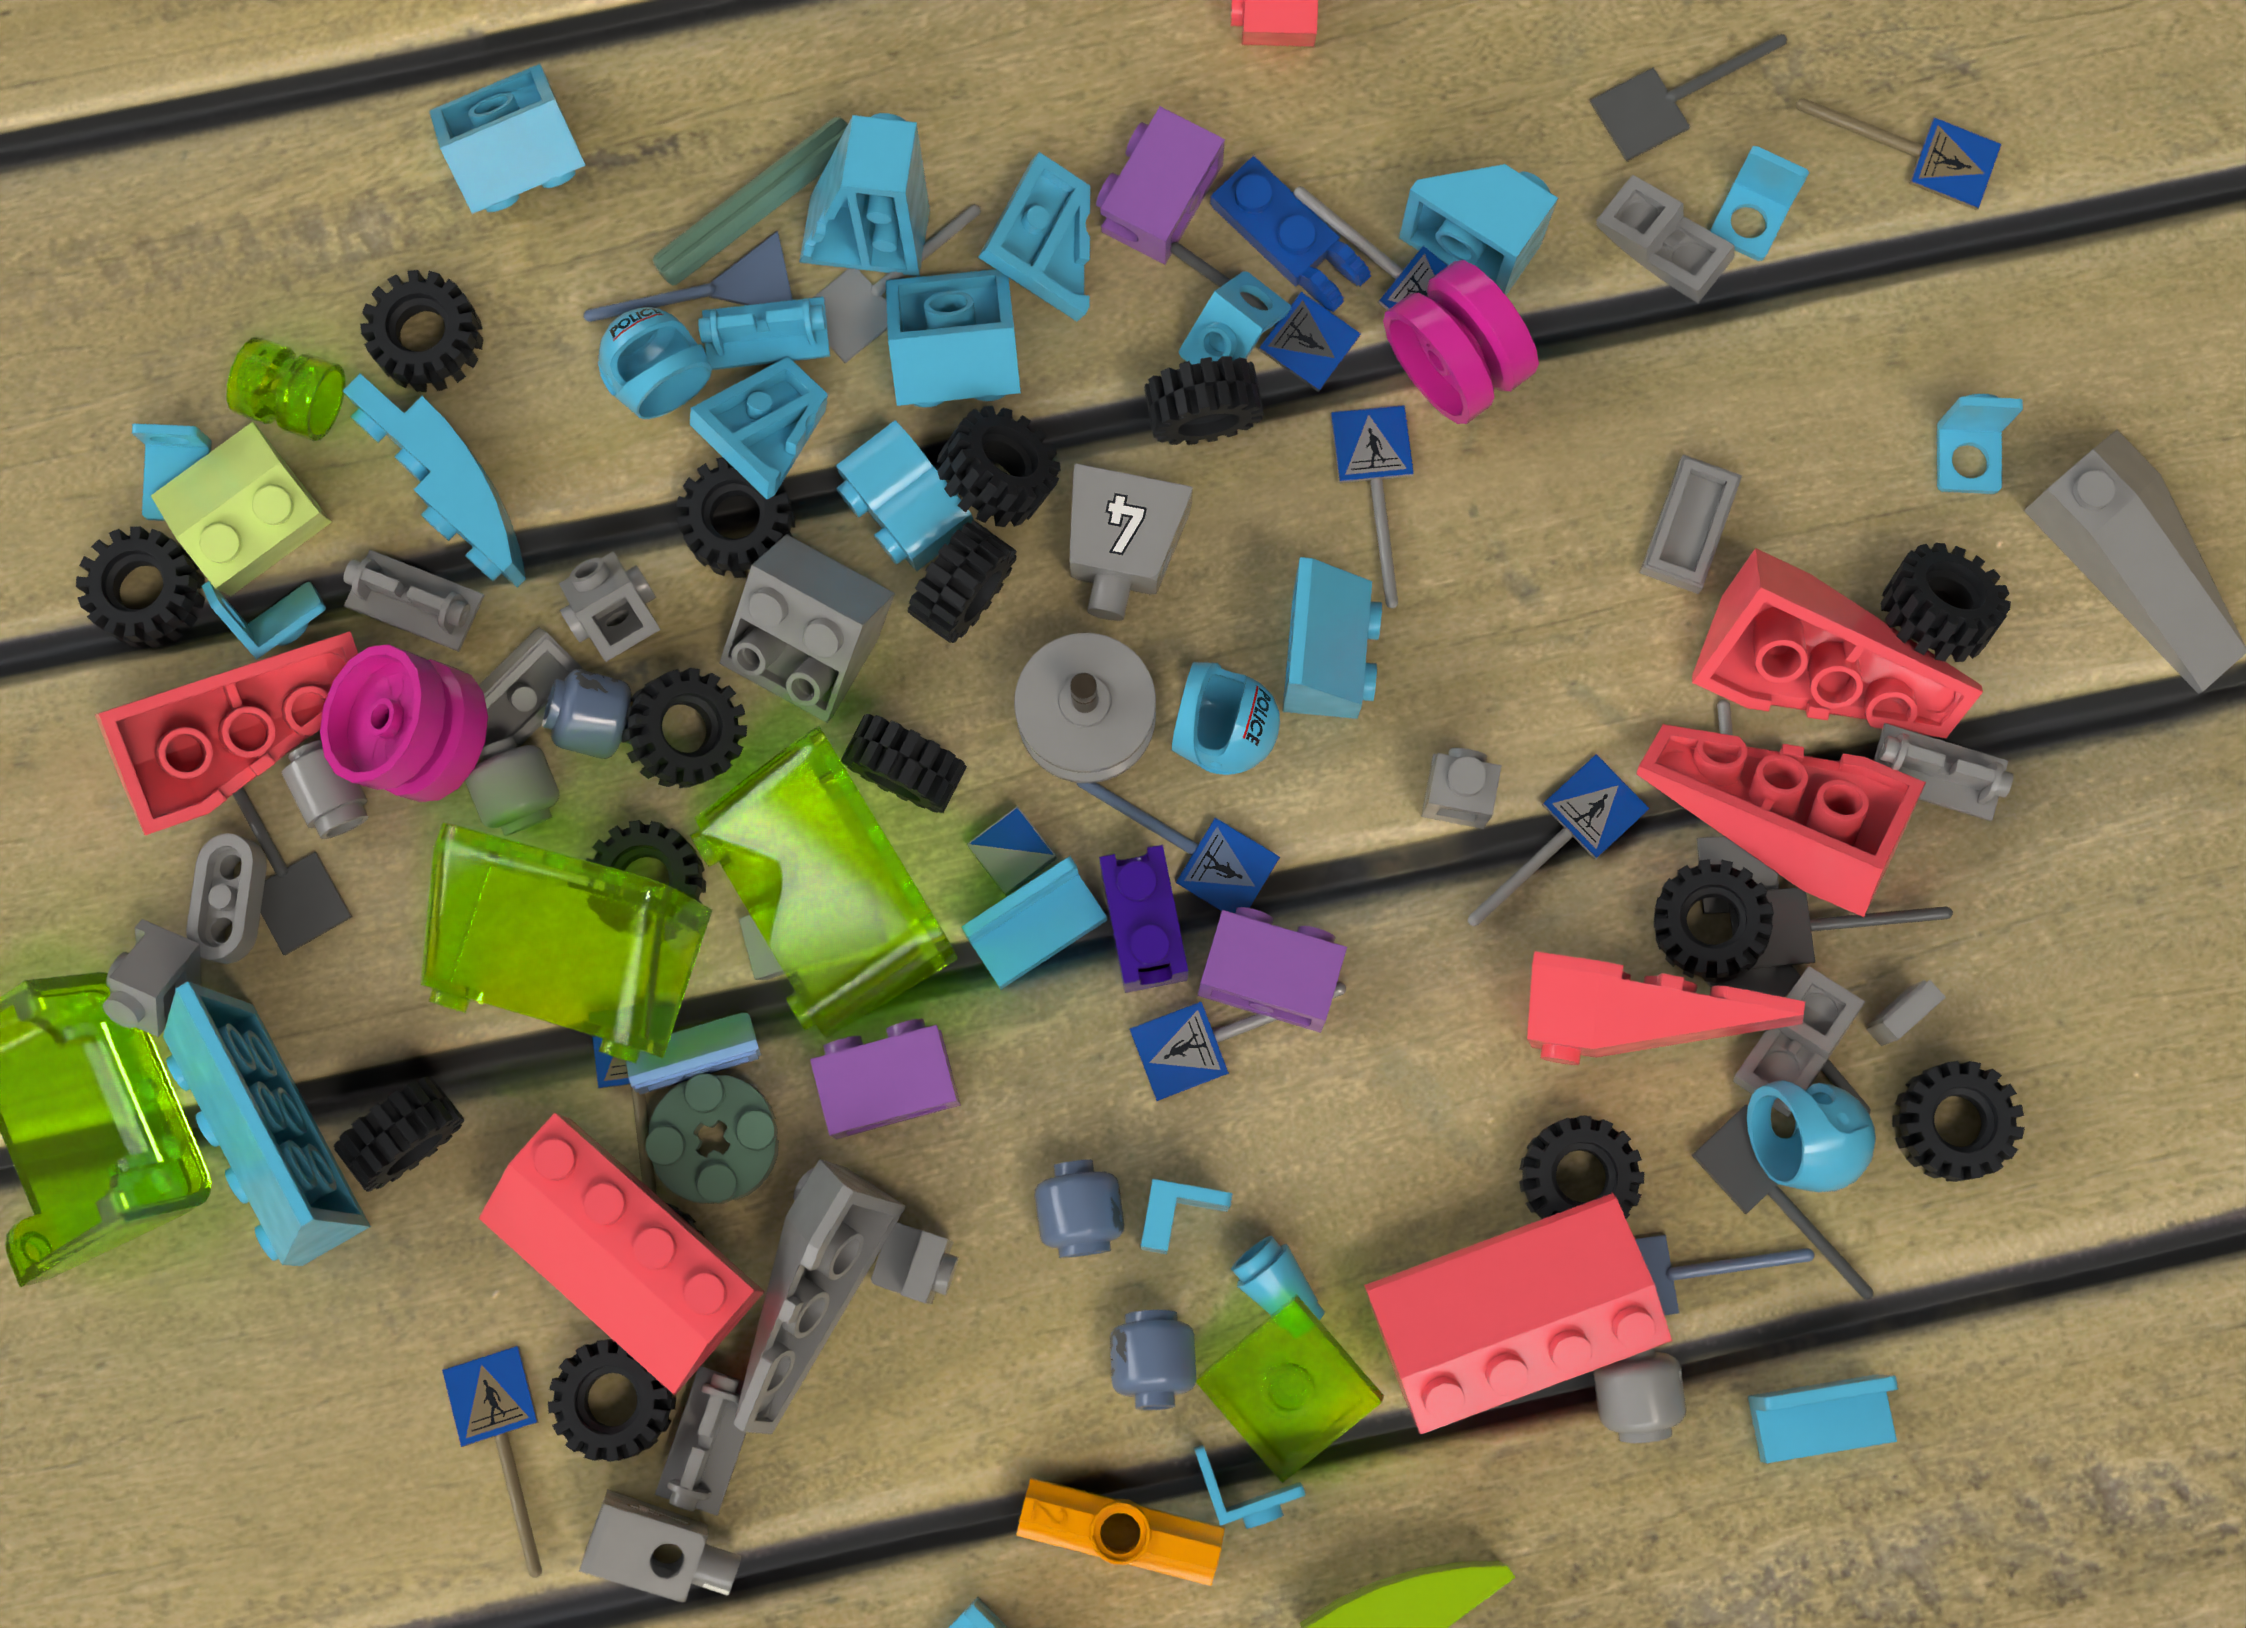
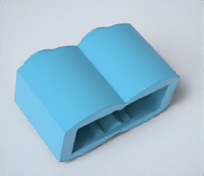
(902, 495)

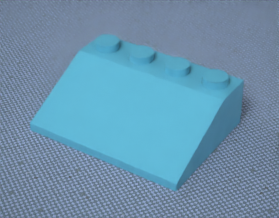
(260, 1125)

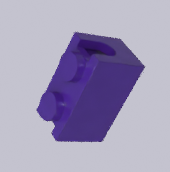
(1144, 919)

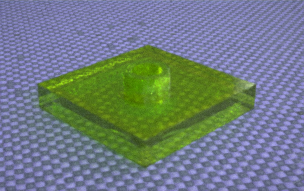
(1289, 1388)

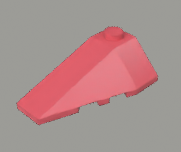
(1811, 649)
(213, 736)
(1803, 816)
(1600, 1012)

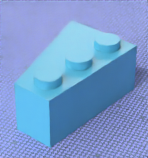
(870, 200)

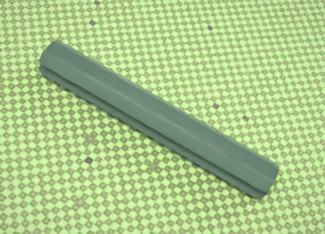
(749, 204)

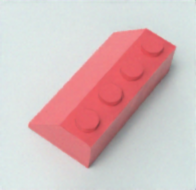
(618, 1252)
(1518, 1313)

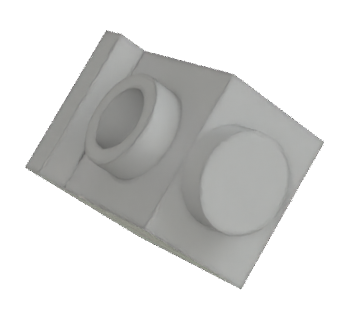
(1461, 788)
(147, 978)

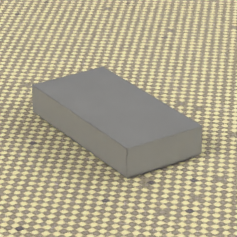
(1690, 524)

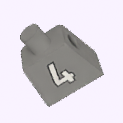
(1123, 534)
(631, 1531)

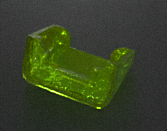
(822, 885)
(558, 940)
(88, 1128)

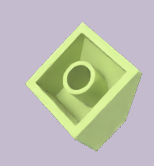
(239, 510)

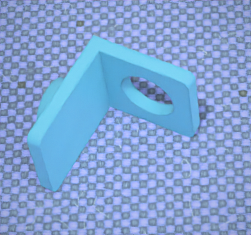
(1768, 186)
(1231, 324)
(1979, 423)
(167, 455)
(274, 627)
(1253, 1511)

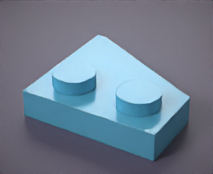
(1044, 236)
(762, 422)

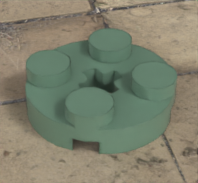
(675, 1143)

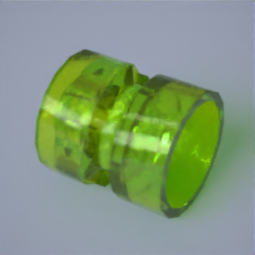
(295, 391)

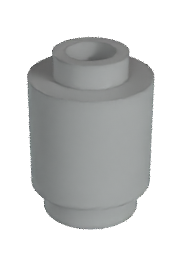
(321, 795)

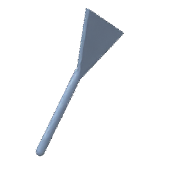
(752, 280)

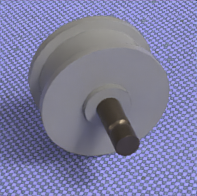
(1085, 707)

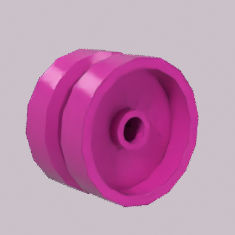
(1461, 341)
(403, 724)

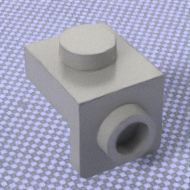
(915, 1264)

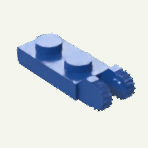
(1286, 232)

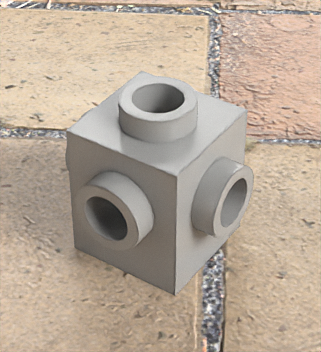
(608, 605)

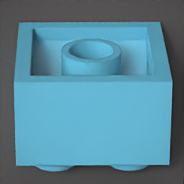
(506, 140)
(1482, 218)
(951, 338)
(1329, 642)

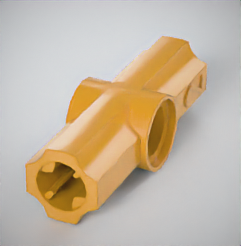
(1165, 1543)

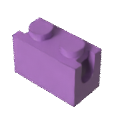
(1160, 184)
(1272, 968)
(884, 1079)

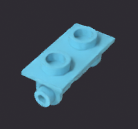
(765, 333)

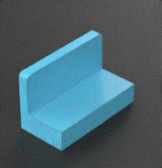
(1034, 923)
(1162, 1207)
(1823, 1418)

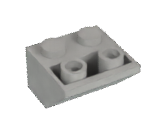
(805, 626)

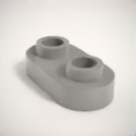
(224, 900)

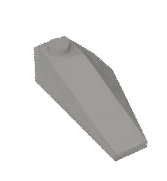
(2133, 545)
(818, 1266)

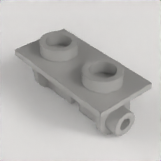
(411, 599)
(1953, 774)
(704, 1445)

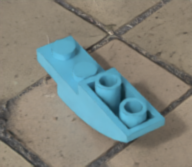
(450, 478)

